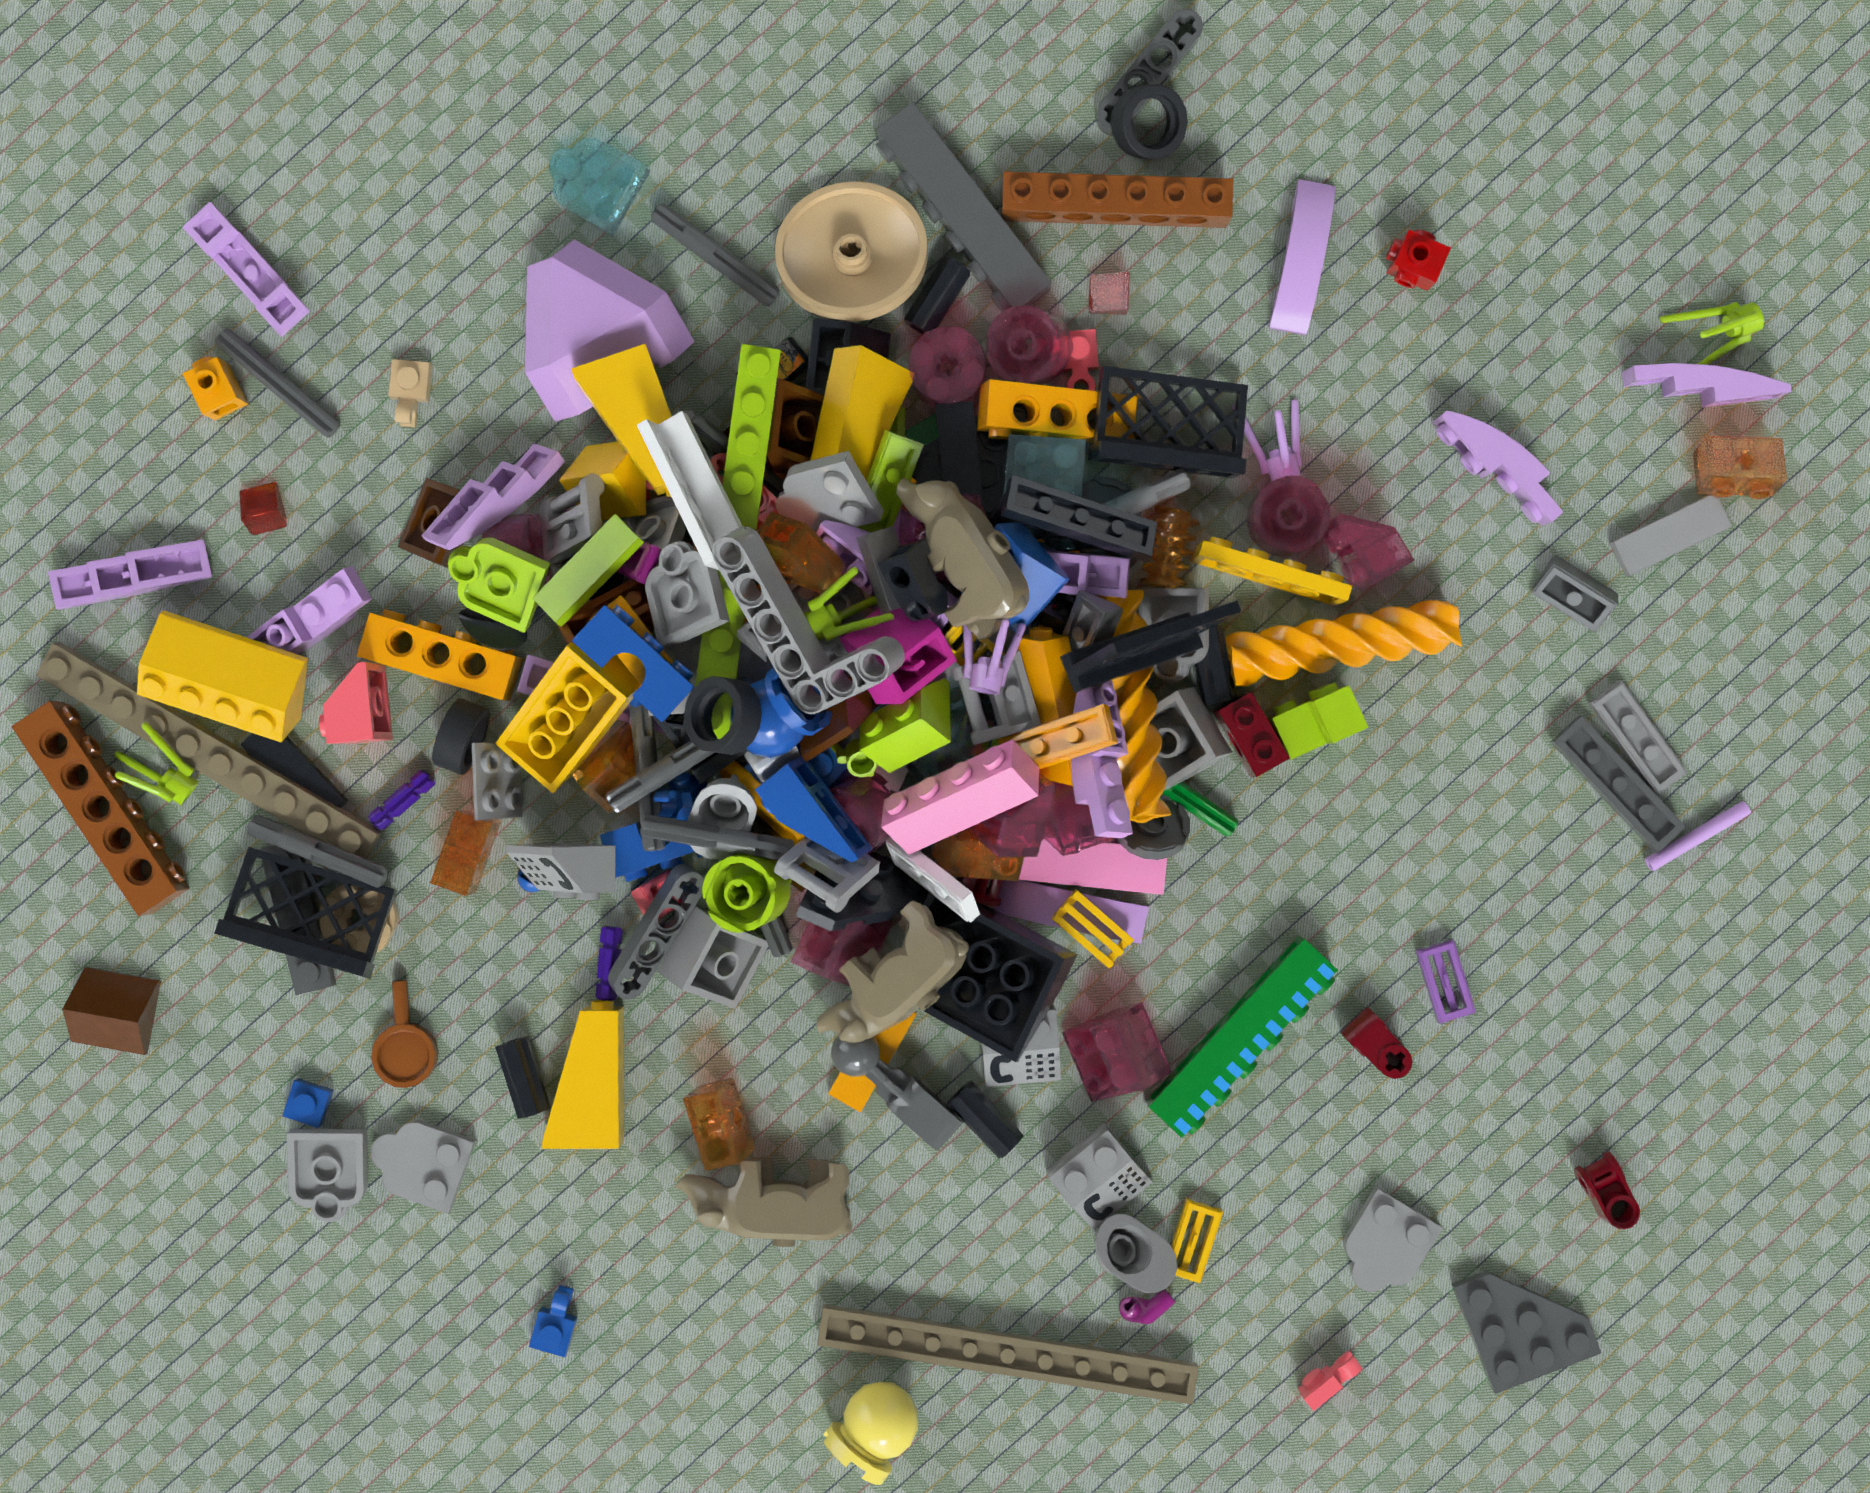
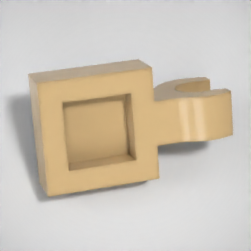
(409, 384)

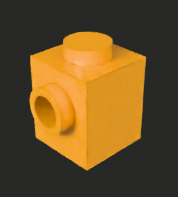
(215, 387)

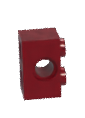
(1251, 735)

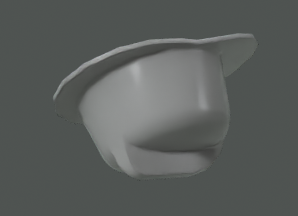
(725, 805)
(1135, 1254)

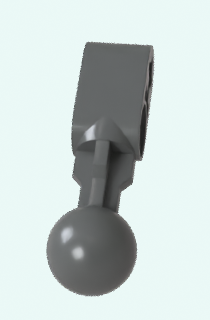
(903, 1094)

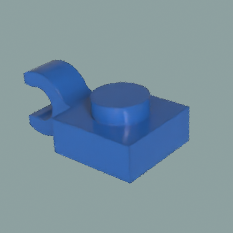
(678, 793)
(554, 1326)

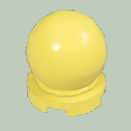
(875, 1428)

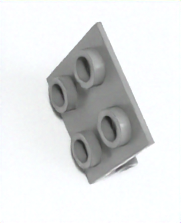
(495, 783)

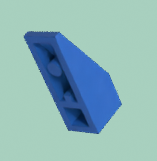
(807, 806)

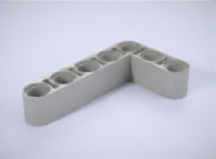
(795, 631)

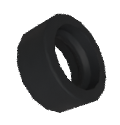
(1175, 128)
(700, 709)
(461, 727)

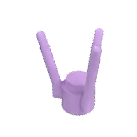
(1286, 459)
(990, 673)

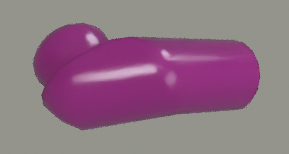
(1145, 1310)

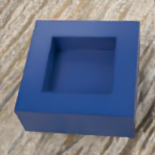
(308, 1103)

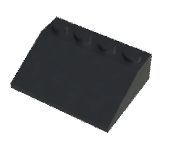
(1004, 981)

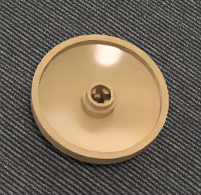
(851, 251)

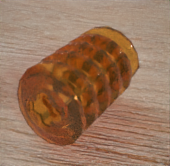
(1170, 548)

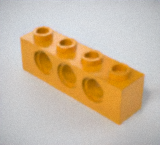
(1000, 396)
(381, 646)

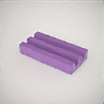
(1435, 950)

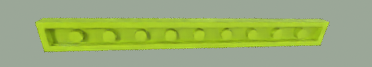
(743, 487)

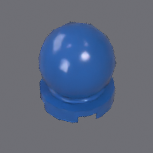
(781, 720)

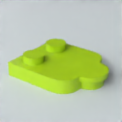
(498, 581)

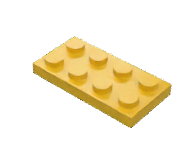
(1285, 576)

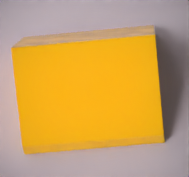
(622, 479)

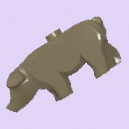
(970, 555)
(901, 982)
(771, 1208)

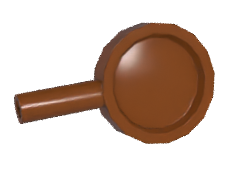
(405, 1051)

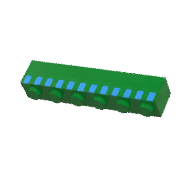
(1241, 1037)

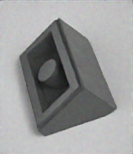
(1575, 593)

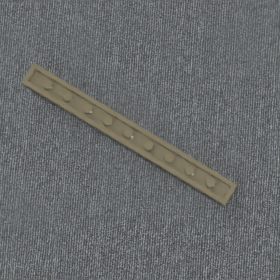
(206, 751)
(1008, 1354)

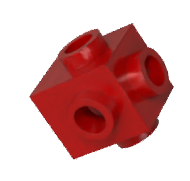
(1416, 259)

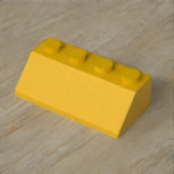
(223, 676)
(567, 716)

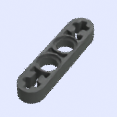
(1145, 68)
(650, 929)

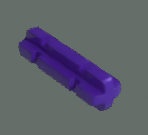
(401, 799)
(608, 954)

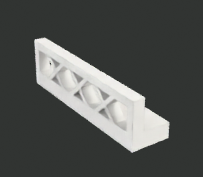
(691, 482)

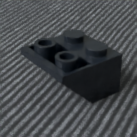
(838, 334)

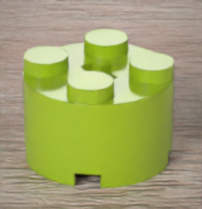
(728, 896)

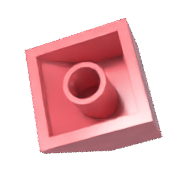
(358, 707)

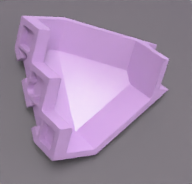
(588, 310)

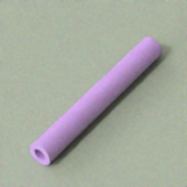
(1697, 836)

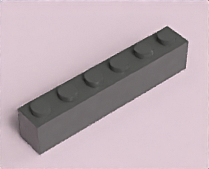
(962, 209)

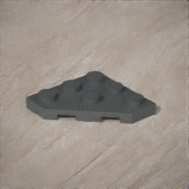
(1521, 1331)

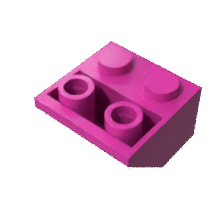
(924, 649)

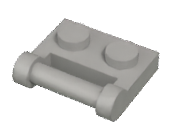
(569, 531)
(1012, 708)
(848, 875)

